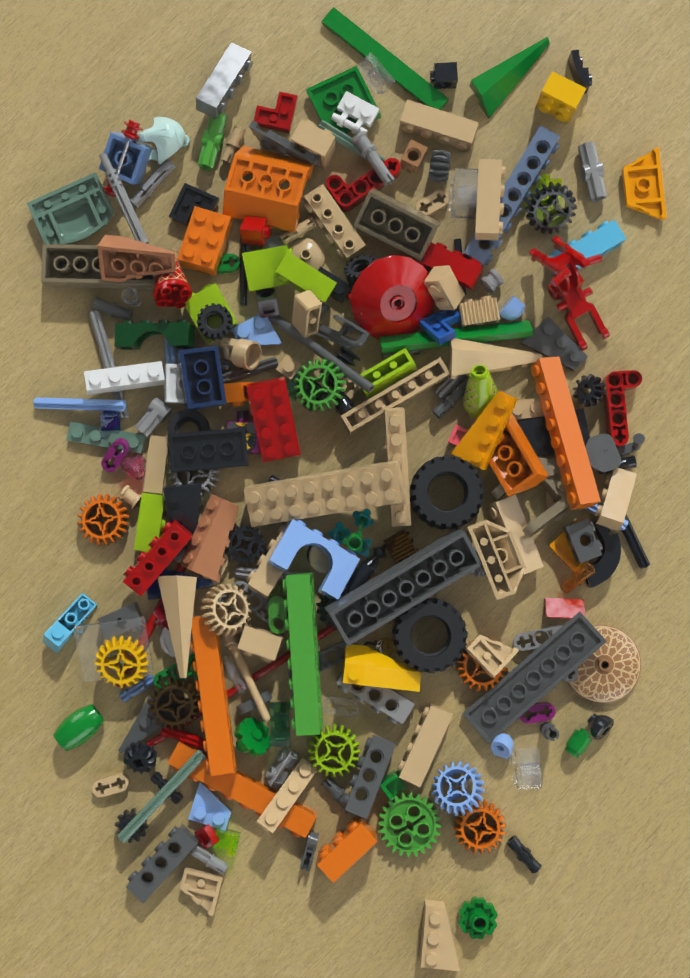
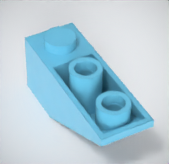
(63, 628)

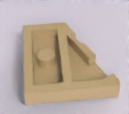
(490, 654)

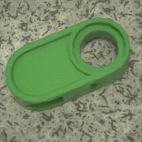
(277, 611)

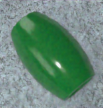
(78, 727)

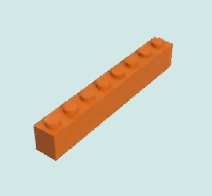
(565, 433)
(214, 699)
(244, 790)

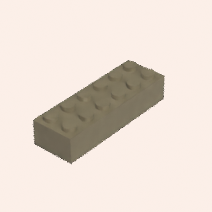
(80, 268)

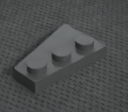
(553, 342)

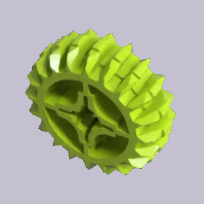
(339, 758)

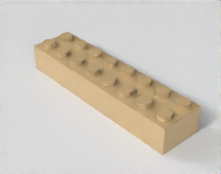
(325, 493)

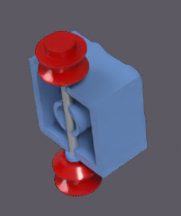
(127, 155)

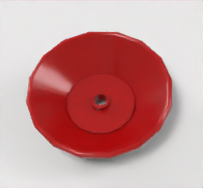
(383, 284)

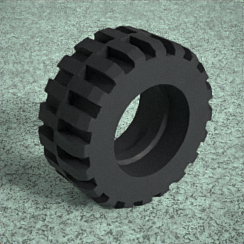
(472, 492)
(430, 661)

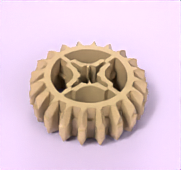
(216, 613)

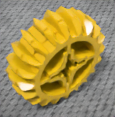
(105, 663)

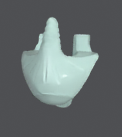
(167, 136)

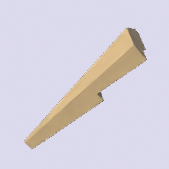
(467, 354)
(178, 602)

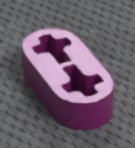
(112, 453)
(541, 716)

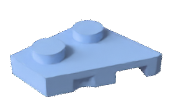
(257, 330)
(209, 809)

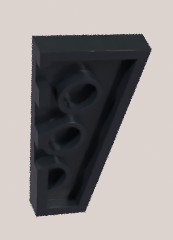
(183, 505)

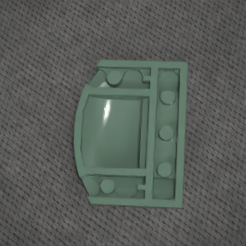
(72, 211)

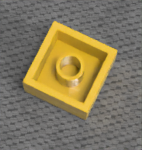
(560, 97)

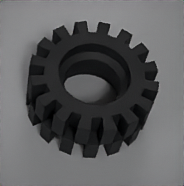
(356, 266)
(212, 310)

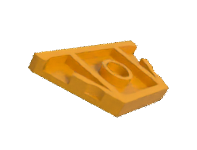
(645, 185)

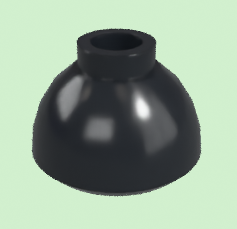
(600, 725)

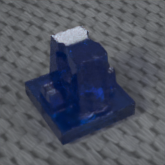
(109, 421)

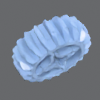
(454, 794)

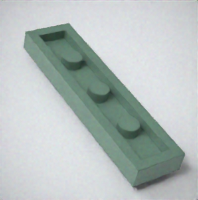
(94, 436)

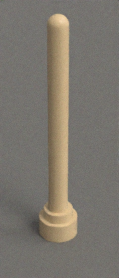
(231, 643)

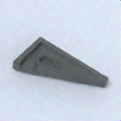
(281, 145)
(144, 724)

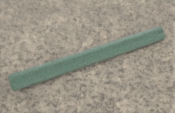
(161, 796)

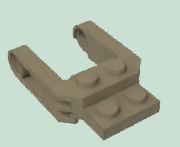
(554, 487)

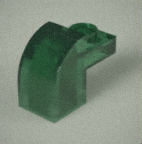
(280, 724)

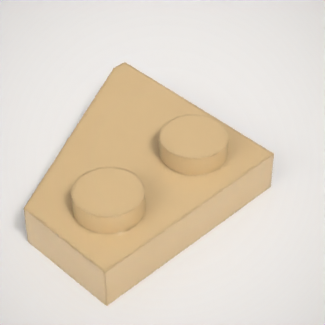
(202, 887)

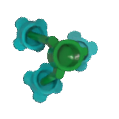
(354, 540)

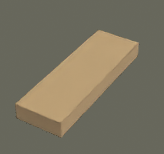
(156, 464)

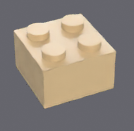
(315, 140)
(260, 642)

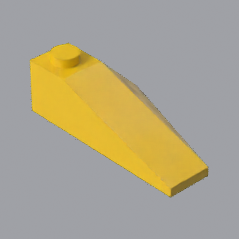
(375, 669)

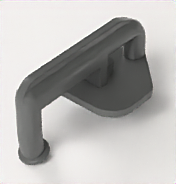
(340, 337)
(605, 455)

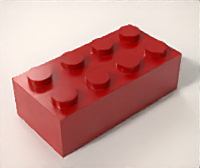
(273, 419)

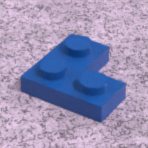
(438, 325)

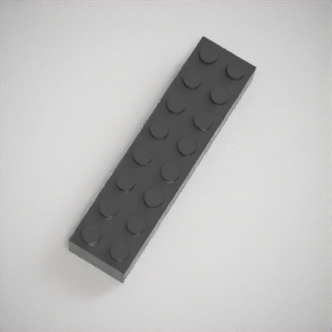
(403, 586)

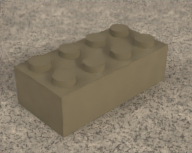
(396, 224)

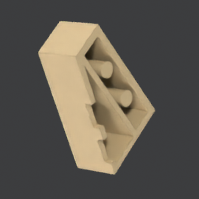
(437, 943)

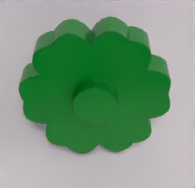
(252, 737)
(477, 917)

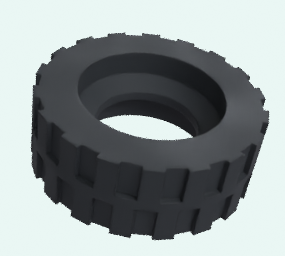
(185, 416)

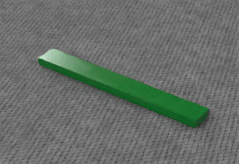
(403, 75)
(475, 333)

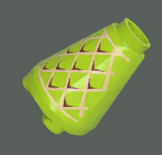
(478, 391)

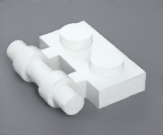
(357, 109)

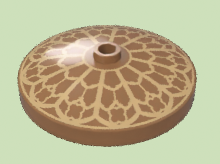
(619, 673)

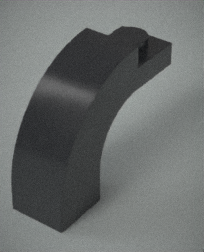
(610, 557)

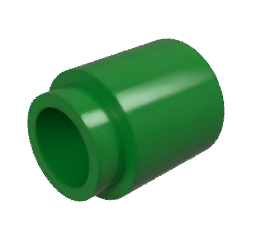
(578, 742)

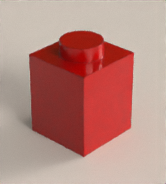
(254, 231)

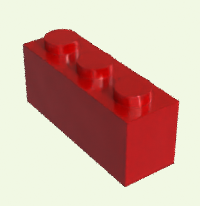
(465, 270)

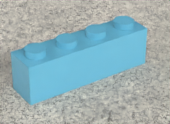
(601, 241)

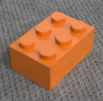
(205, 241)
(346, 848)

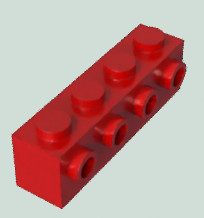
(157, 558)

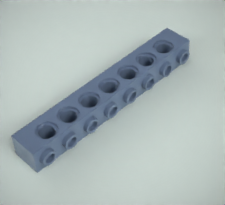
(542, 139)

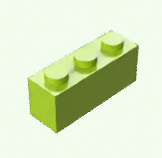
(304, 277)
(389, 372)
(150, 520)

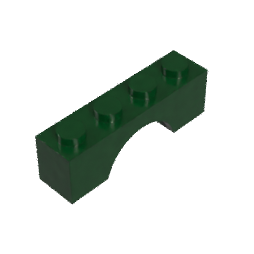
(132, 335)

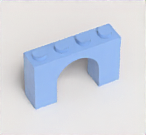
(341, 561)

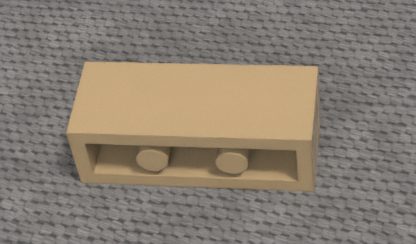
(615, 498)

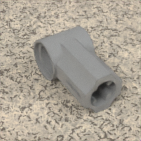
(156, 413)

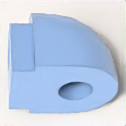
(512, 309)
(502, 745)

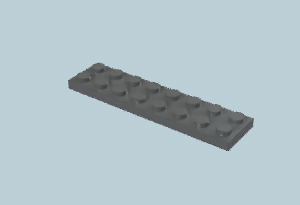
(534, 677)

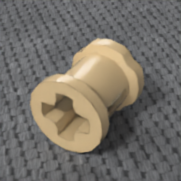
(130, 496)

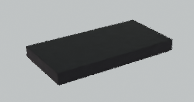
(539, 435)
(208, 450)

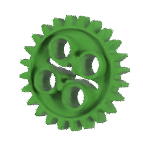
(418, 840)

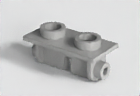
(276, 774)

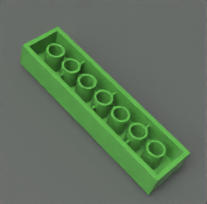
(304, 653)

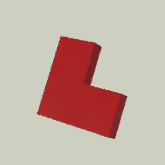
(280, 117)

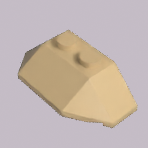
(498, 556)

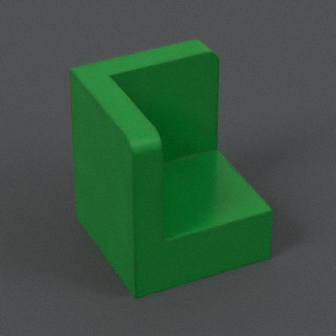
(392, 784)

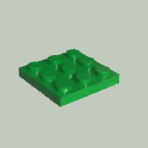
(328, 94)

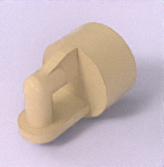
(242, 352)

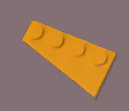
(483, 436)

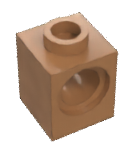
(413, 149)

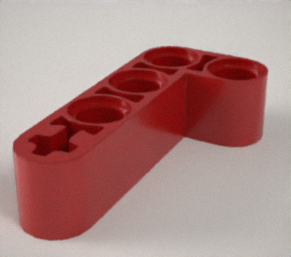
(365, 182)
(620, 409)

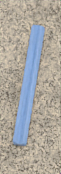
(79, 404)

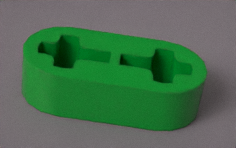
(225, 268)

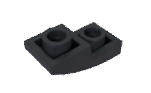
(580, 75)

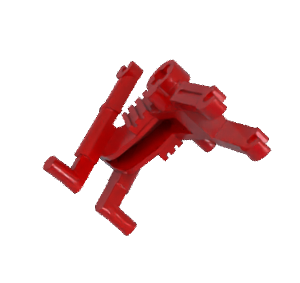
(567, 287)

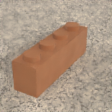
(210, 538)

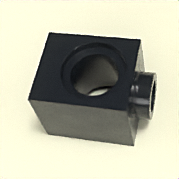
(444, 75)
(267, 302)

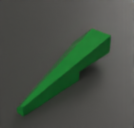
(497, 83)

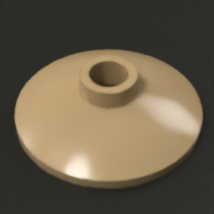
(314, 248)

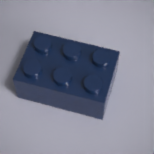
(201, 378)

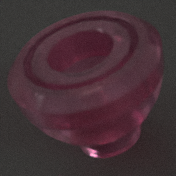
(134, 466)

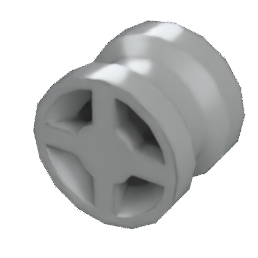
(492, 280)

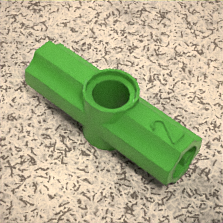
(212, 142)

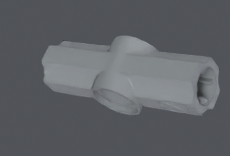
(592, 171)

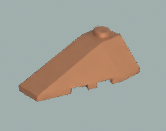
(128, 258)

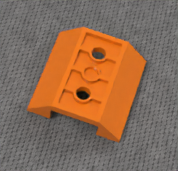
(262, 194)

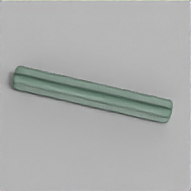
(342, 138)

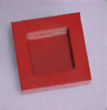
(207, 836)

